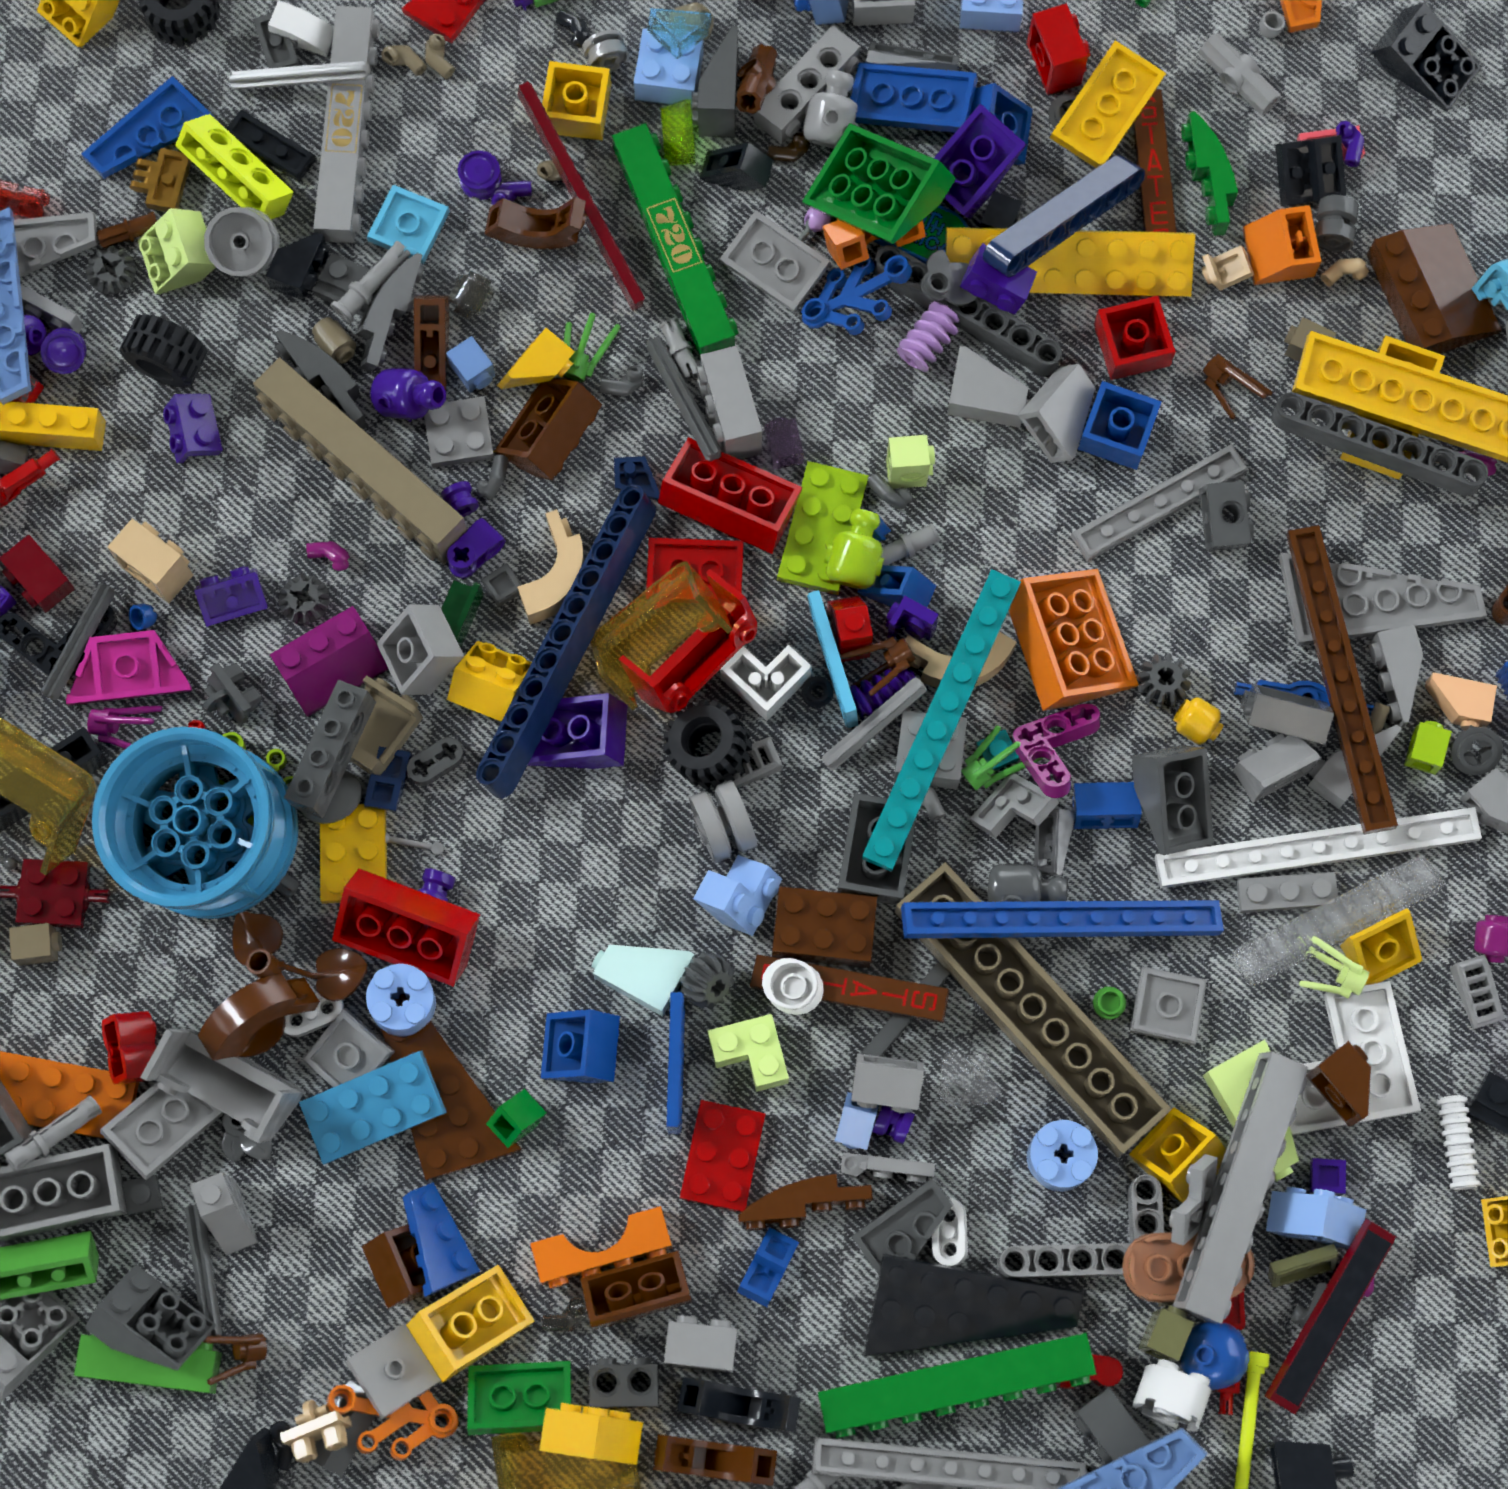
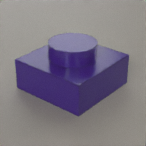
(1328, 1175)

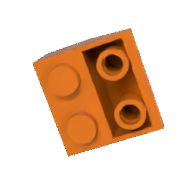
(1283, 246)

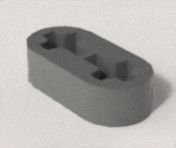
(439, 767)

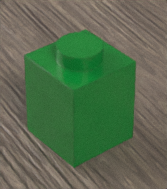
(516, 1118)

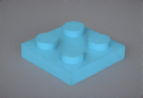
(410, 220)

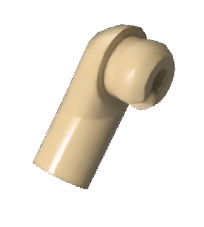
(1341, 267)

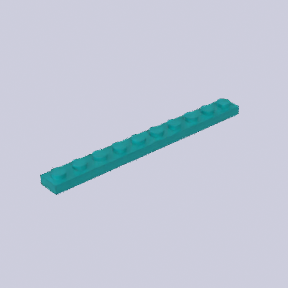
(941, 720)

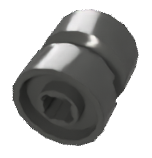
(1336, 223)

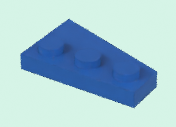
(439, 1242)

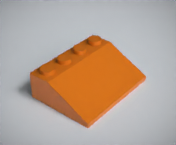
(1070, 638)

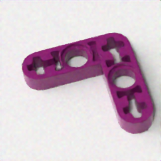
(1077, 722)

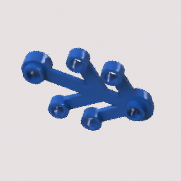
(823, 309)

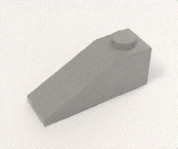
(1331, 777)

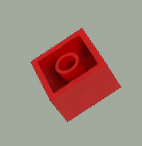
(1058, 48)
(1134, 337)

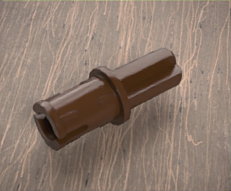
(126, 230)

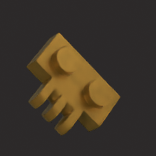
(162, 180)

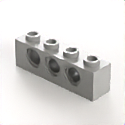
(831, 48)

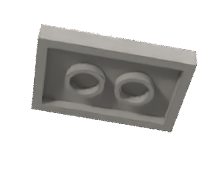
(775, 261)
(158, 1128)

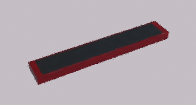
(1330, 1316)

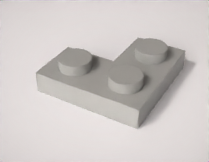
(1009, 799)
(1188, 1216)

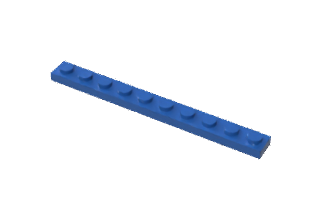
(1061, 919)

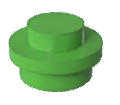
(1109, 1003)

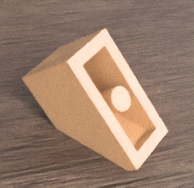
(1463, 700)

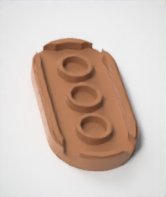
(1156, 1267)

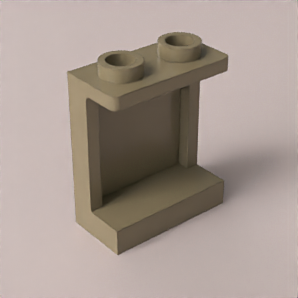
(388, 726)

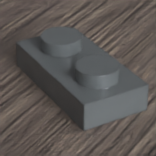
(276, 48)

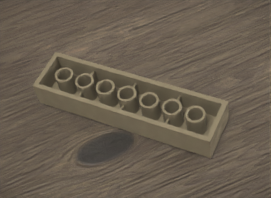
(359, 460)

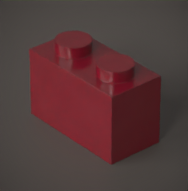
(37, 574)

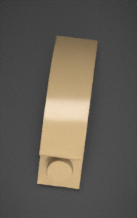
(545, 596)
(936, 663)

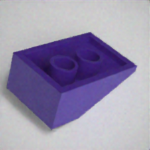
(979, 159)
(584, 734)

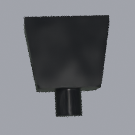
(1307, 1465)

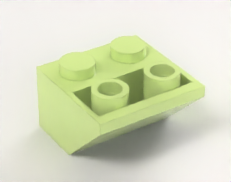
(176, 250)

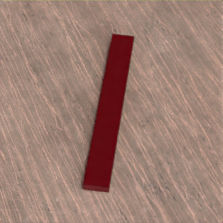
(578, 189)

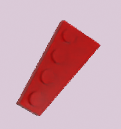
(442, 16)

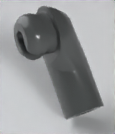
(496, 479)
(1300, 1314)

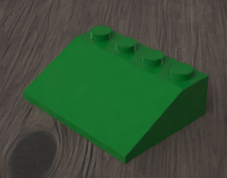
(878, 185)

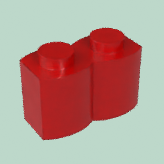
(129, 1045)

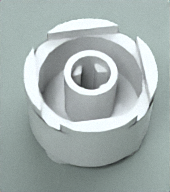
(1172, 1395)

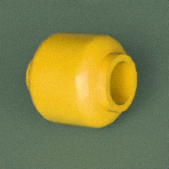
(1198, 720)

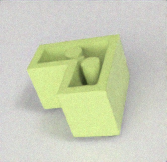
(751, 1041)

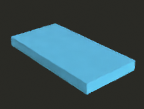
(832, 659)

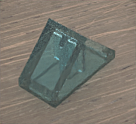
(678, 29)

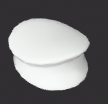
(792, 986)

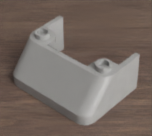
(228, 1084)

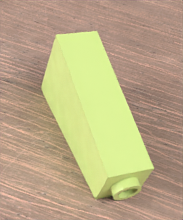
(1229, 1085)

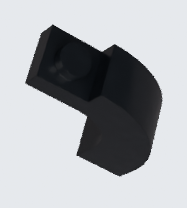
(739, 1405)

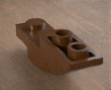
(790, 1202)

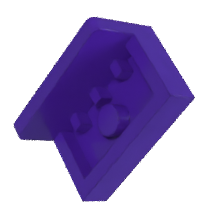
(192, 426)

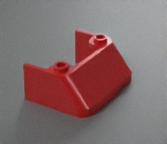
(698, 656)

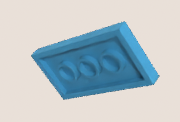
(372, 1107)

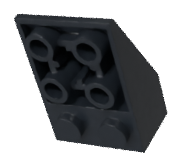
(1426, 56)

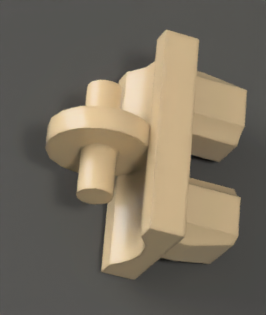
(314, 1425)

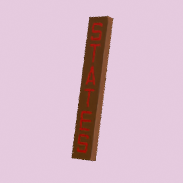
(1153, 157)
(871, 992)

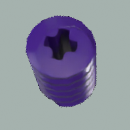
(867, 704)

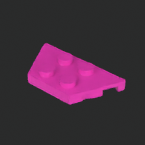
(125, 669)

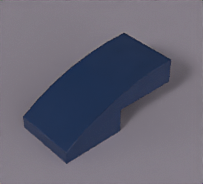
(386, 789)

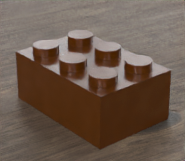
(824, 927)

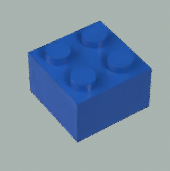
(1119, 425)

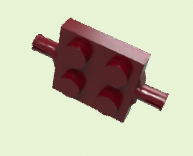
(56, 897)

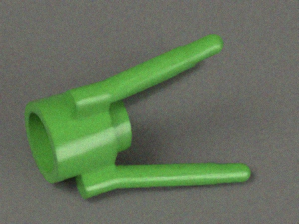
(581, 367)
(980, 771)

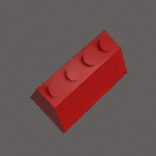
(730, 496)

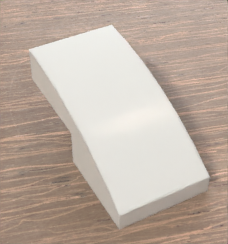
(307, 29)

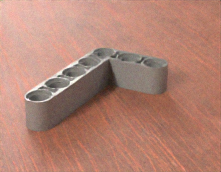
(1096, 1252)

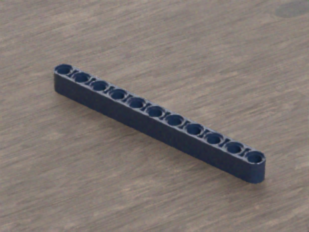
(566, 642)

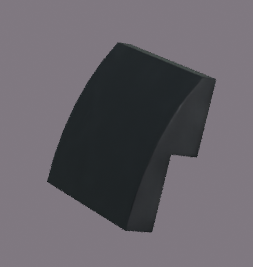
(1310, 170)

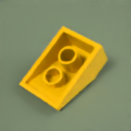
(469, 1322)

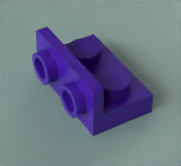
(230, 596)
(916, 618)

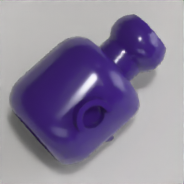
(405, 394)

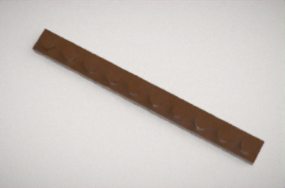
(1341, 680)

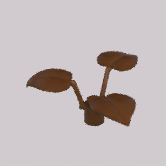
(254, 942)

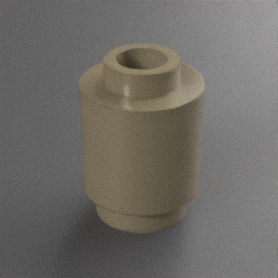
(334, 340)

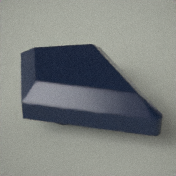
(636, 472)

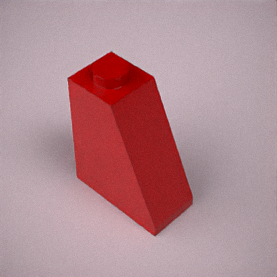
(850, 625)

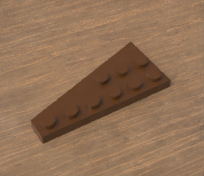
(461, 1135)

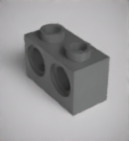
(624, 1394)

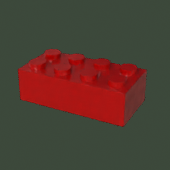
(405, 926)

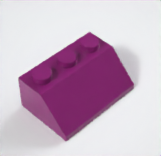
(326, 654)

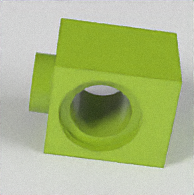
(1428, 747)

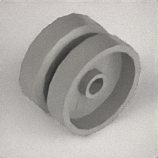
(222, 241)
(726, 820)

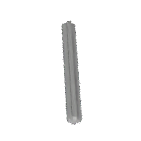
(299, 75)

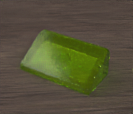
(678, 133)

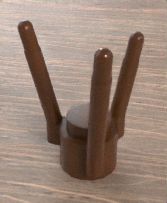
(1223, 371)
(897, 657)
(244, 1348)

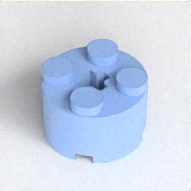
(387, 986)
(1075, 1141)

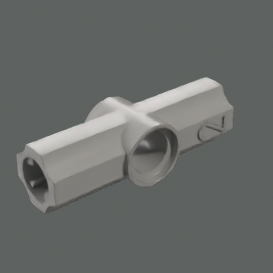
(1239, 74)

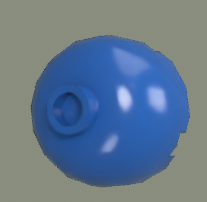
(1216, 1353)

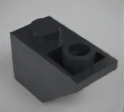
(296, 266)

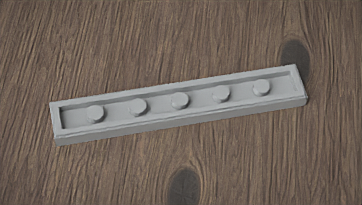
(1157, 503)

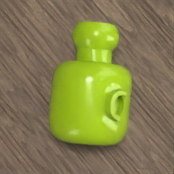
(854, 555)

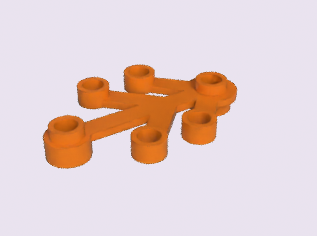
(397, 1420)

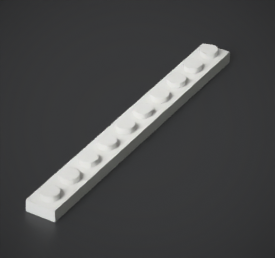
(1316, 848)

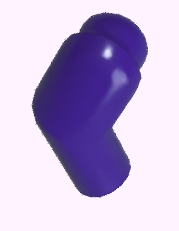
(1352, 141)
(512, 190)

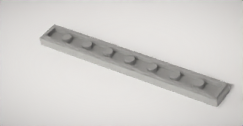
(940, 1466)

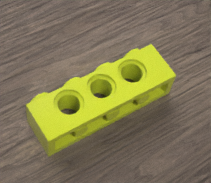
(233, 166)

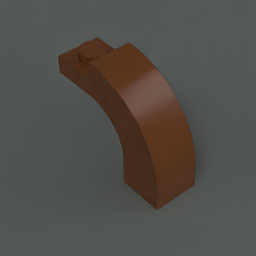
(536, 227)
(251, 1008)
(715, 1460)

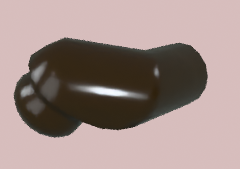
(792, 151)

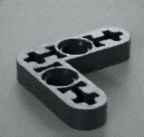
(51, 652)

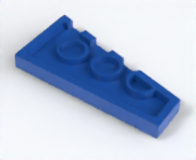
(144, 129)

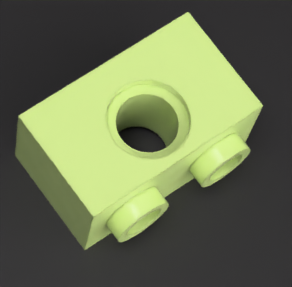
(909, 461)

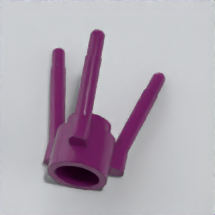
(107, 722)

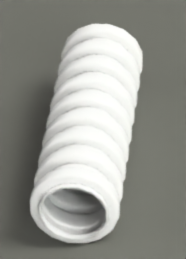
(1458, 1142)

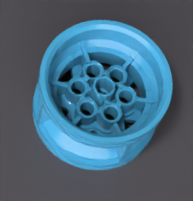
(131, 797)

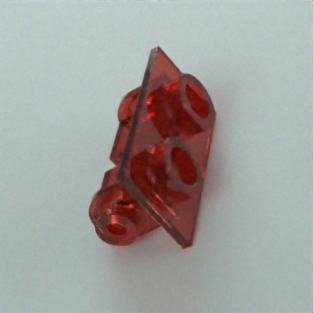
(26, 202)

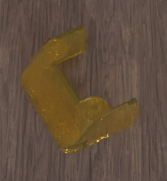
(654, 626)
(48, 788)

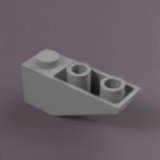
(1399, 664)
(1490, 800)

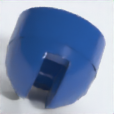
(142, 616)

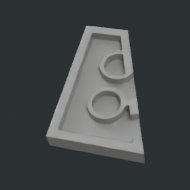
(52, 239)

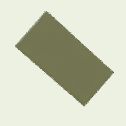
(1303, 1265)

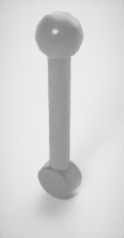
(437, 848)

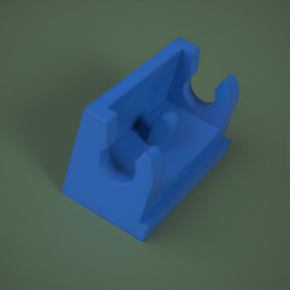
(1105, 805)

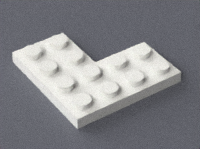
(1375, 1027)

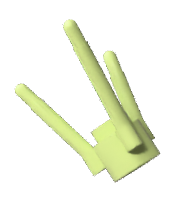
(1350, 975)

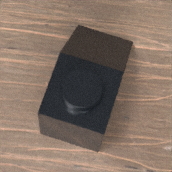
(737, 167)
(255, 1466)

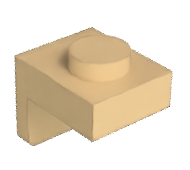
(1227, 268)

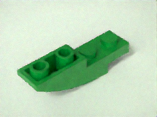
(1211, 165)

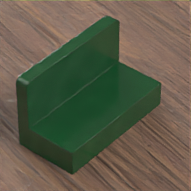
(461, 607)

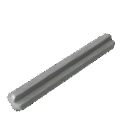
(874, 723)

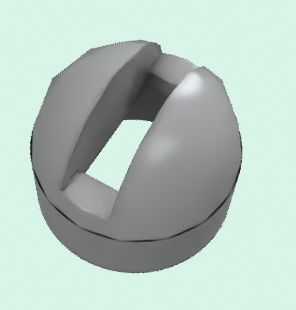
(1271, 24)

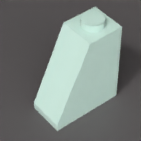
(642, 973)

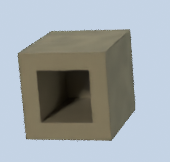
(1297, 337)
(34, 944)

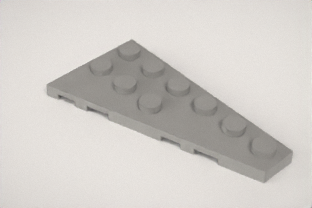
(1383, 600)

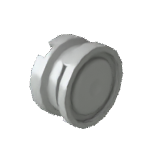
(606, 50)

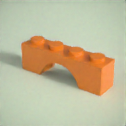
(559, 1259)

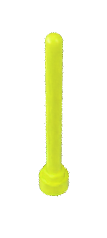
(1256, 1367)

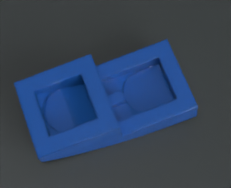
(768, 1267)

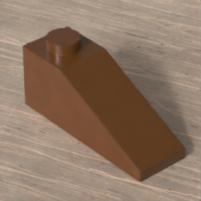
(431, 336)

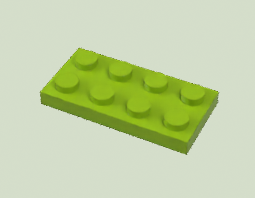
(819, 515)

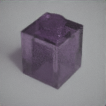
(783, 443)

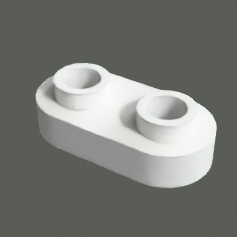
(313, 1019)
(949, 1233)

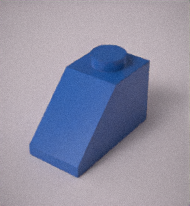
(899, 582)

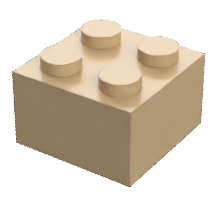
(151, 560)

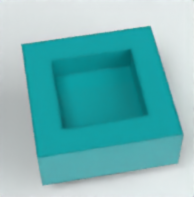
(1000, 743)

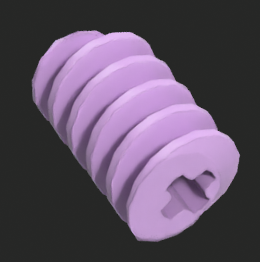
(927, 335)

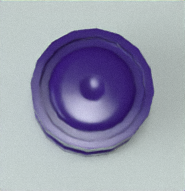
(479, 174)
(63, 350)

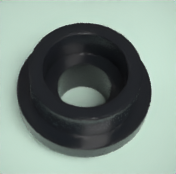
(814, 683)

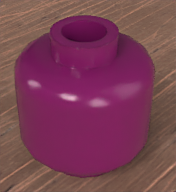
(1492, 938)

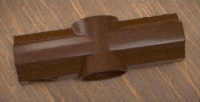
(756, 79)

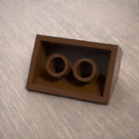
(549, 427)
(635, 1290)

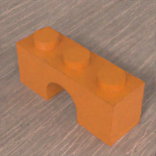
(849, 244)

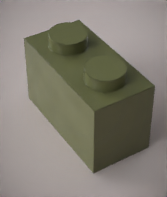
(1166, 1334)

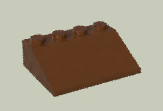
(1431, 288)

